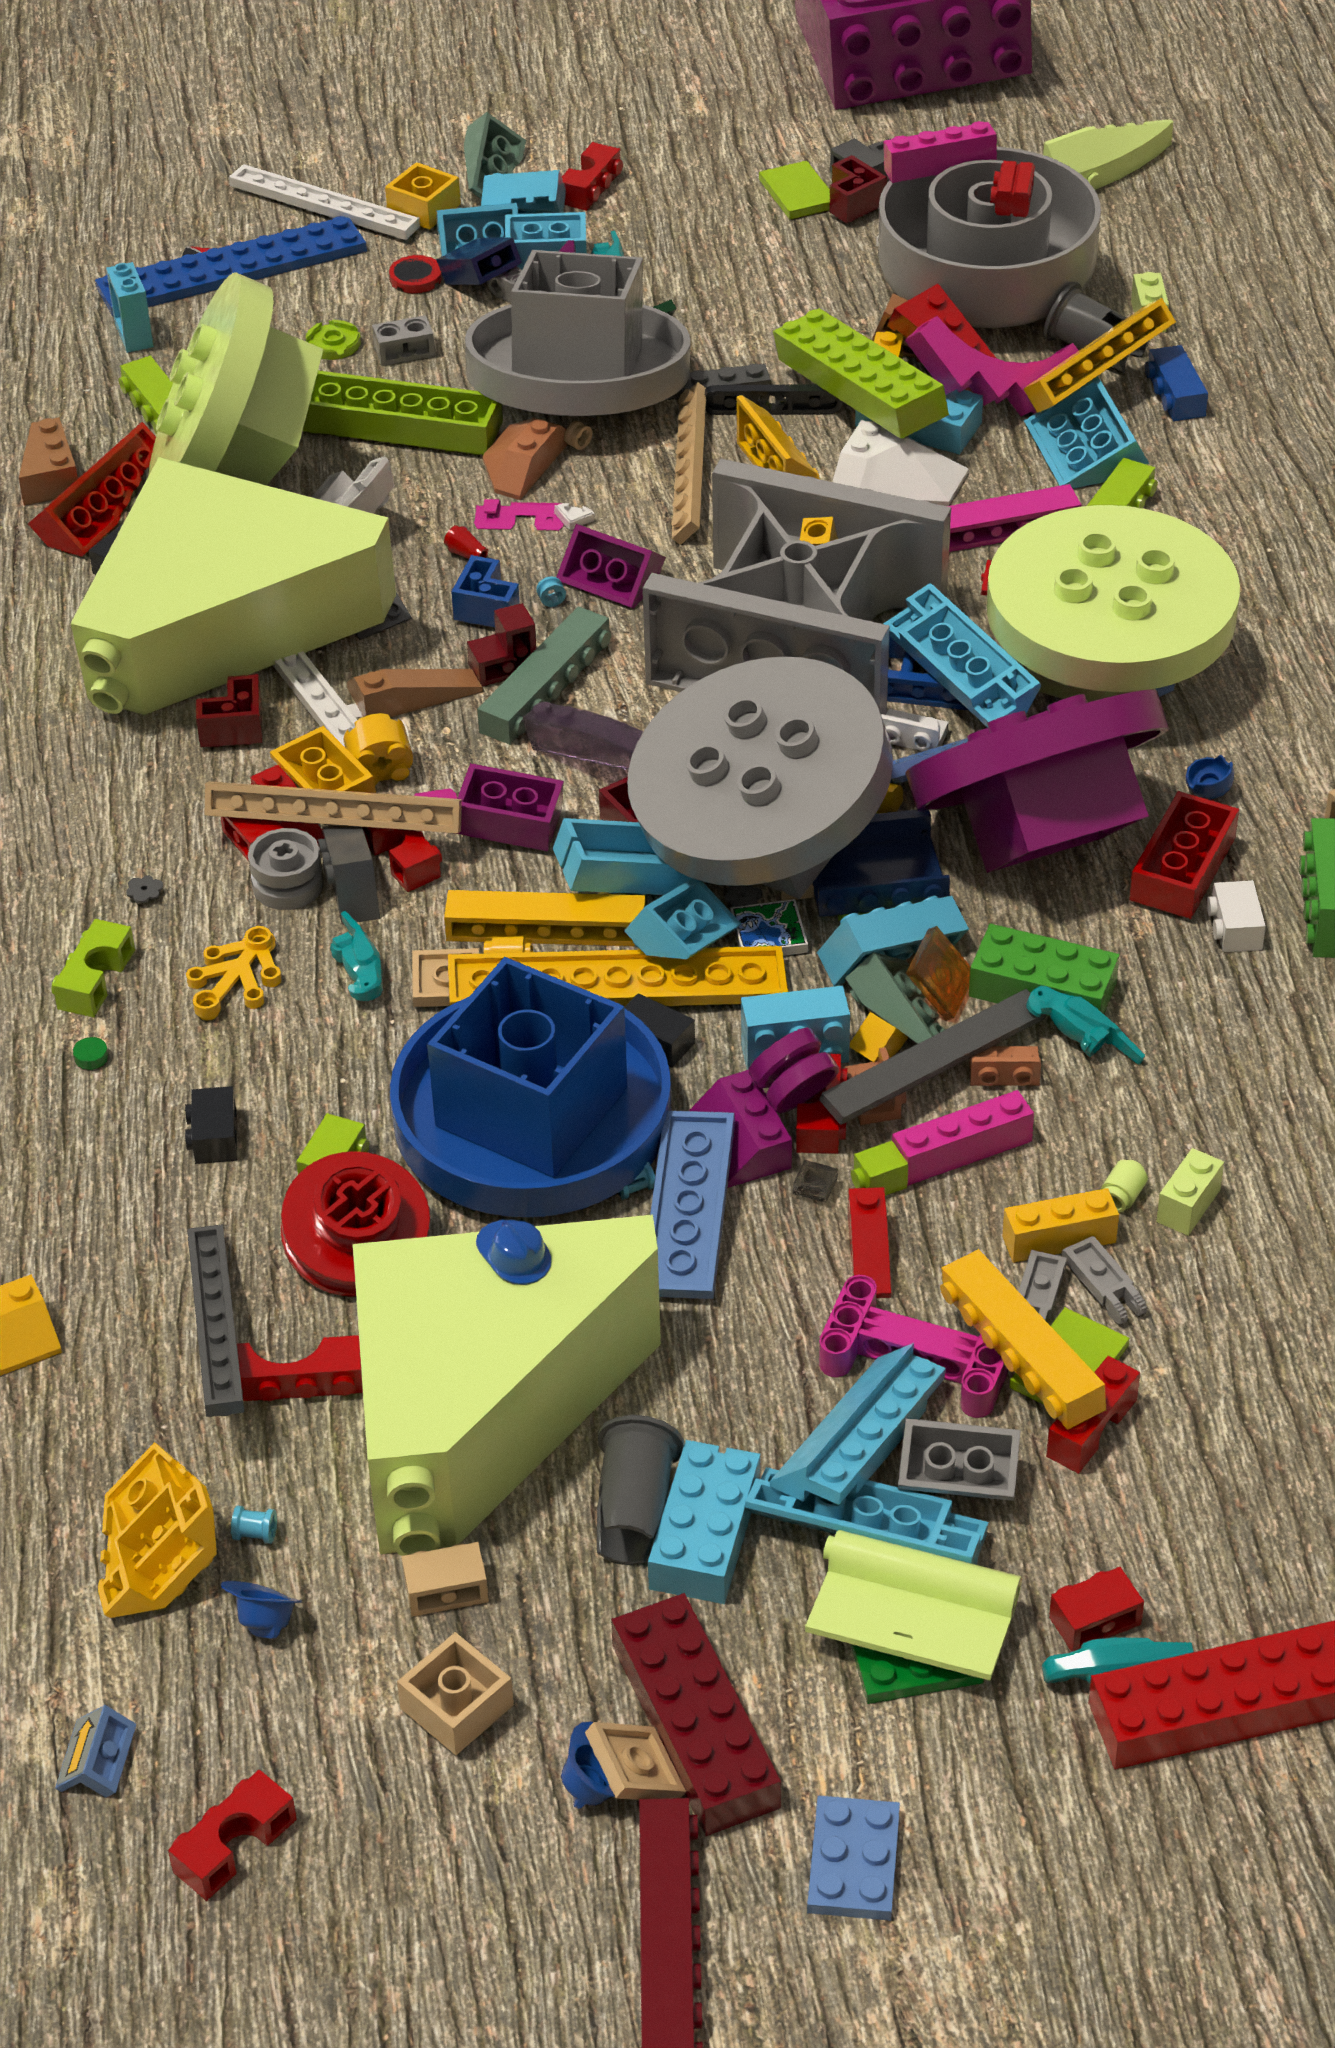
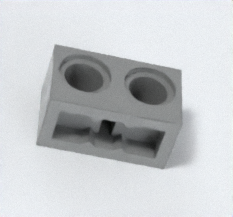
(403, 340)

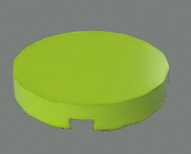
(337, 339)

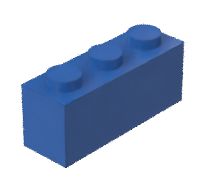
(1176, 383)

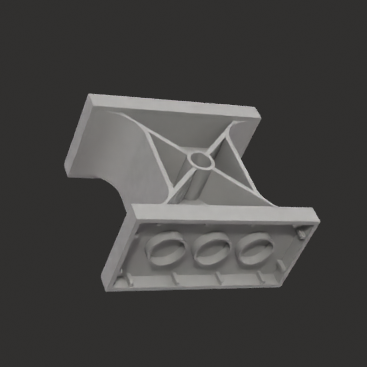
(785, 592)

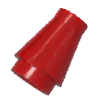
(463, 543)

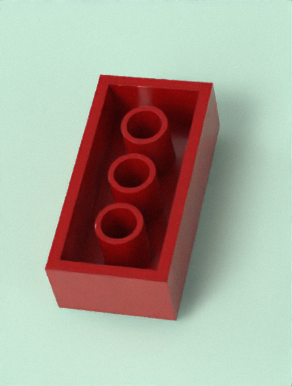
(1184, 854)

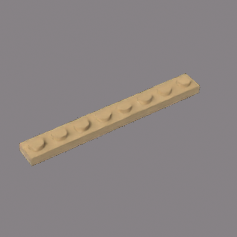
(689, 463)
(333, 807)

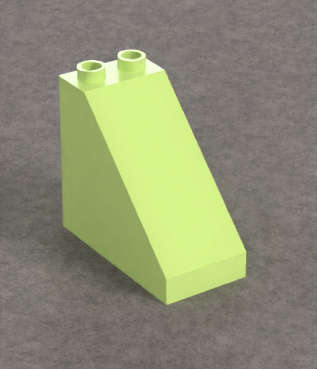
(222, 585)
(490, 1375)

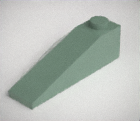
(490, 149)
(888, 991)

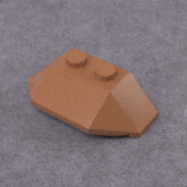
(523, 455)

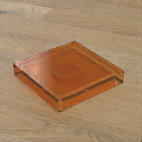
(940, 973)

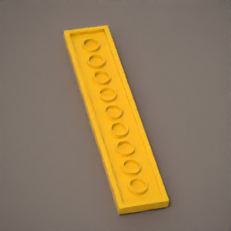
(706, 978)

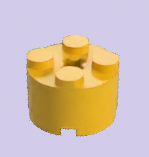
(381, 747)

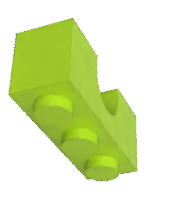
(82, 982)

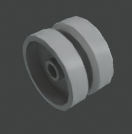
(285, 868)

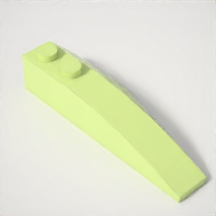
(1111, 151)

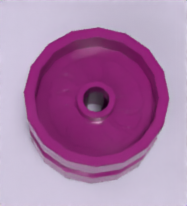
(793, 1070)

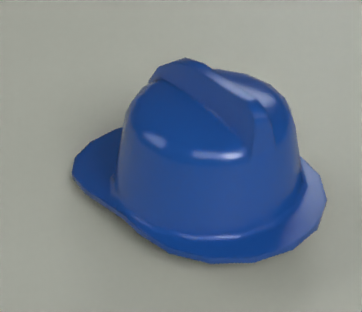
(514, 1251)
(261, 1608)
(582, 1771)

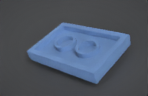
(853, 1858)

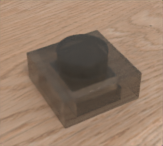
(815, 1181)

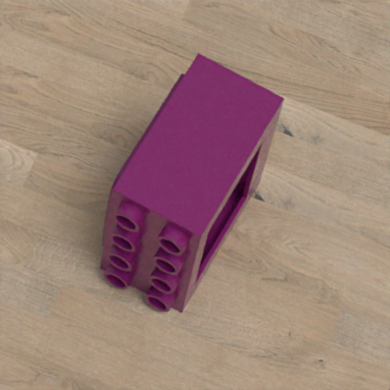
(913, 46)

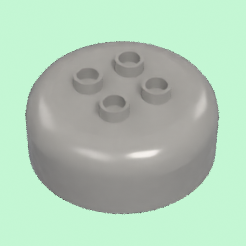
(987, 263)

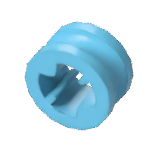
(548, 584)

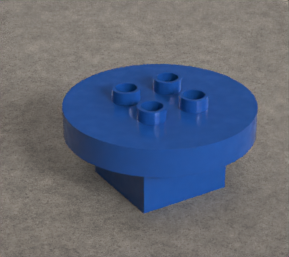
(530, 1096)

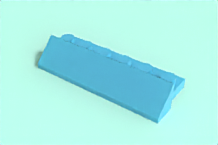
(962, 656)
(861, 1428)
(877, 1513)

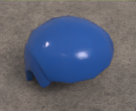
(1210, 777)

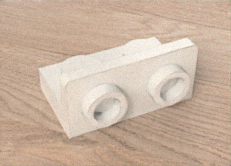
(914, 730)

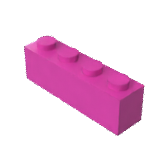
(936, 151)
(965, 1136)

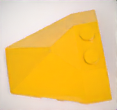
(156, 1533)

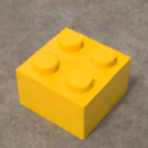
(422, 192)

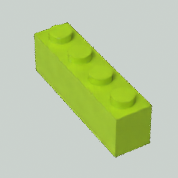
(146, 386)
(1127, 485)

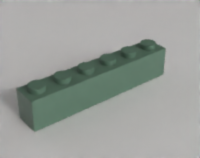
(544, 674)

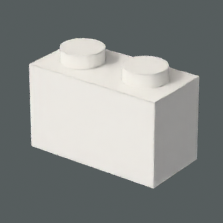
(1236, 916)

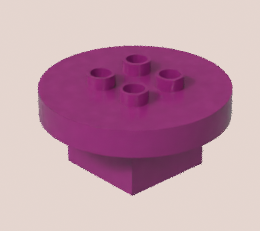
(1045, 777)

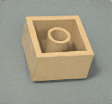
(455, 1693)

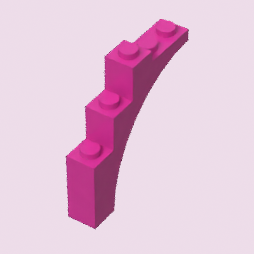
(961, 366)

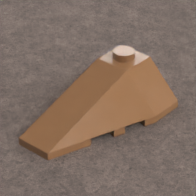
(409, 690)

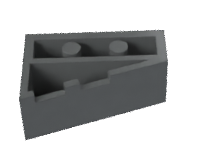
(350, 871)

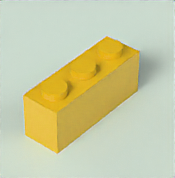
(1059, 1223)

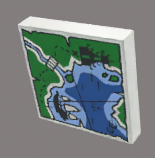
(771, 925)

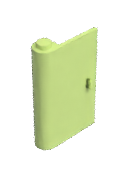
(914, 1604)

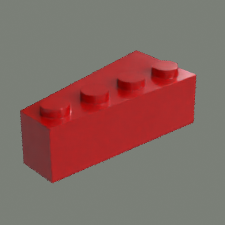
(933, 303)

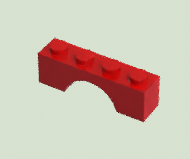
(327, 1371)

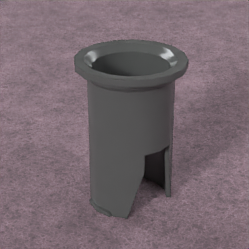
(1082, 320)
(633, 1484)

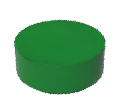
(90, 1053)

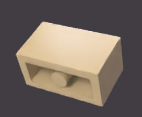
(445, 1579)

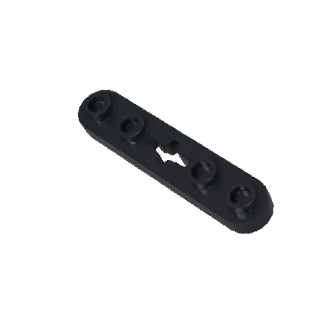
(790, 399)

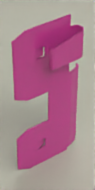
(494, 516)

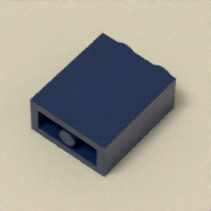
(479, 261)

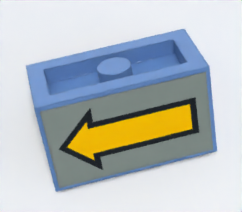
(97, 1751)

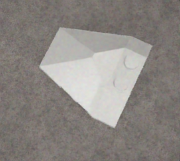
(897, 466)
(365, 493)

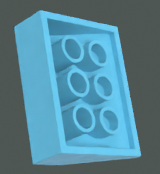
(1084, 436)

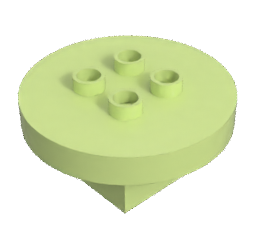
(238, 389)
(1111, 600)

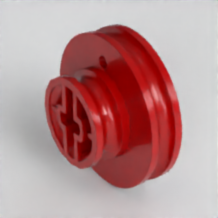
(346, 1203)

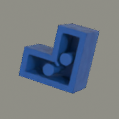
(481, 592)

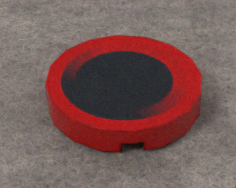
(415, 274)

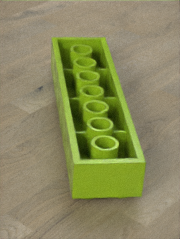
(861, 373)
(403, 413)

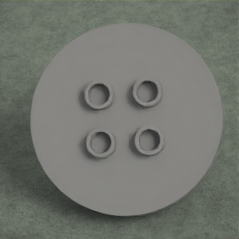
(578, 340)
(761, 773)

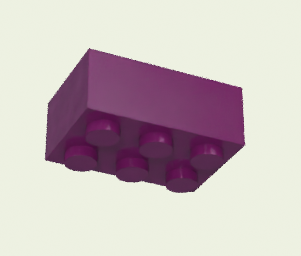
(510, 806)

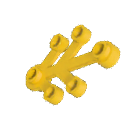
(256, 943)

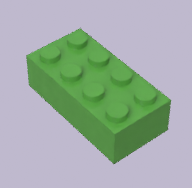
(1319, 886)
(1023, 960)

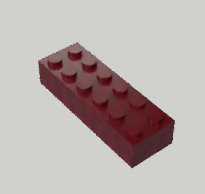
(696, 1714)

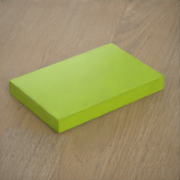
(796, 189)
(1087, 1339)

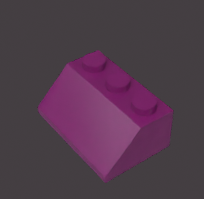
(608, 566)
(760, 1138)

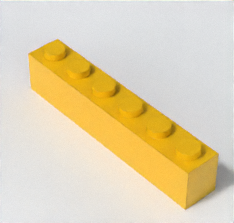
(1099, 355)
(541, 917)
(1023, 1339)

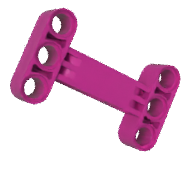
(864, 1330)

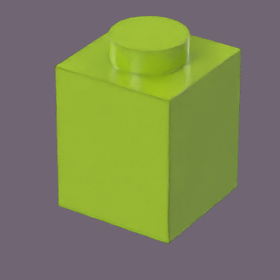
(880, 1168)

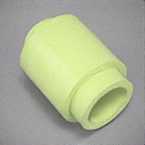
(1125, 1183)

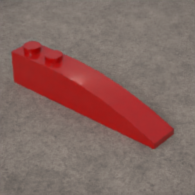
(98, 497)

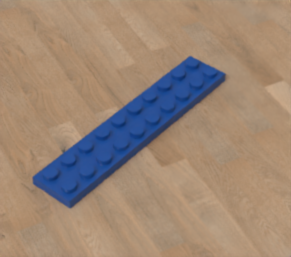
(253, 258)

